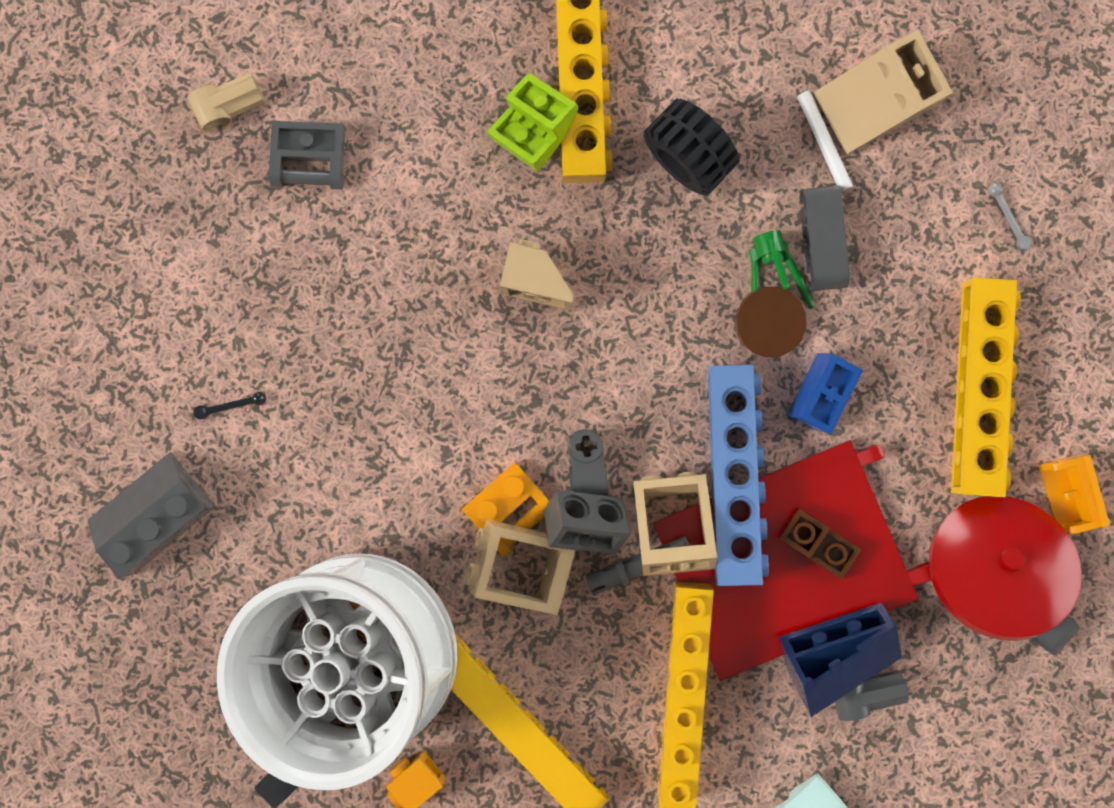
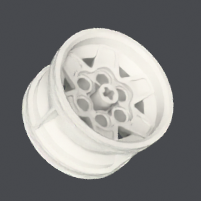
(406, 639)

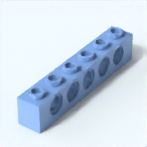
(722, 383)

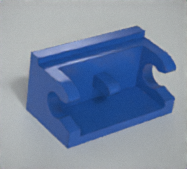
(824, 392)

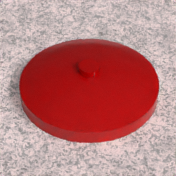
(1005, 568)

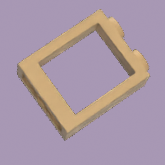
(676, 558)
(553, 579)

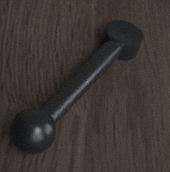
(202, 412)

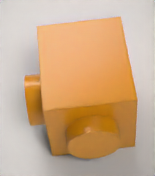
(414, 781)

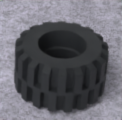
(691, 146)

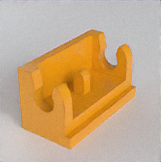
(1074, 493)

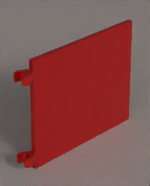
(798, 590)

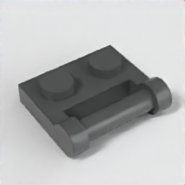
(307, 143)

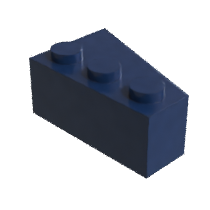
(839, 655)

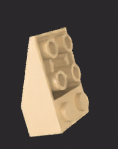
(883, 92)

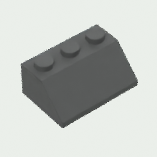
(148, 516)

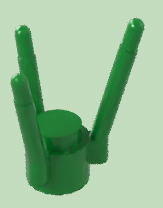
(773, 250)

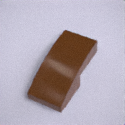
(820, 544)

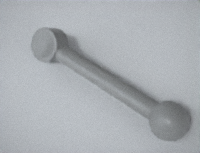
(1022, 242)

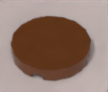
(770, 321)

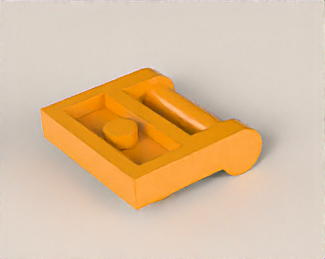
(502, 498)

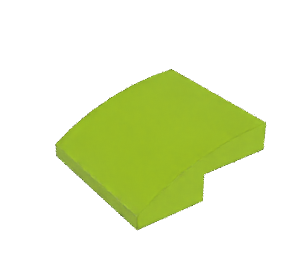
(533, 122)

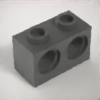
(586, 522)

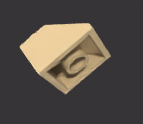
(534, 277)

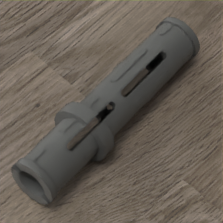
(623, 570)

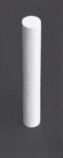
(824, 141)

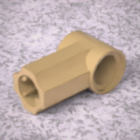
(219, 104)

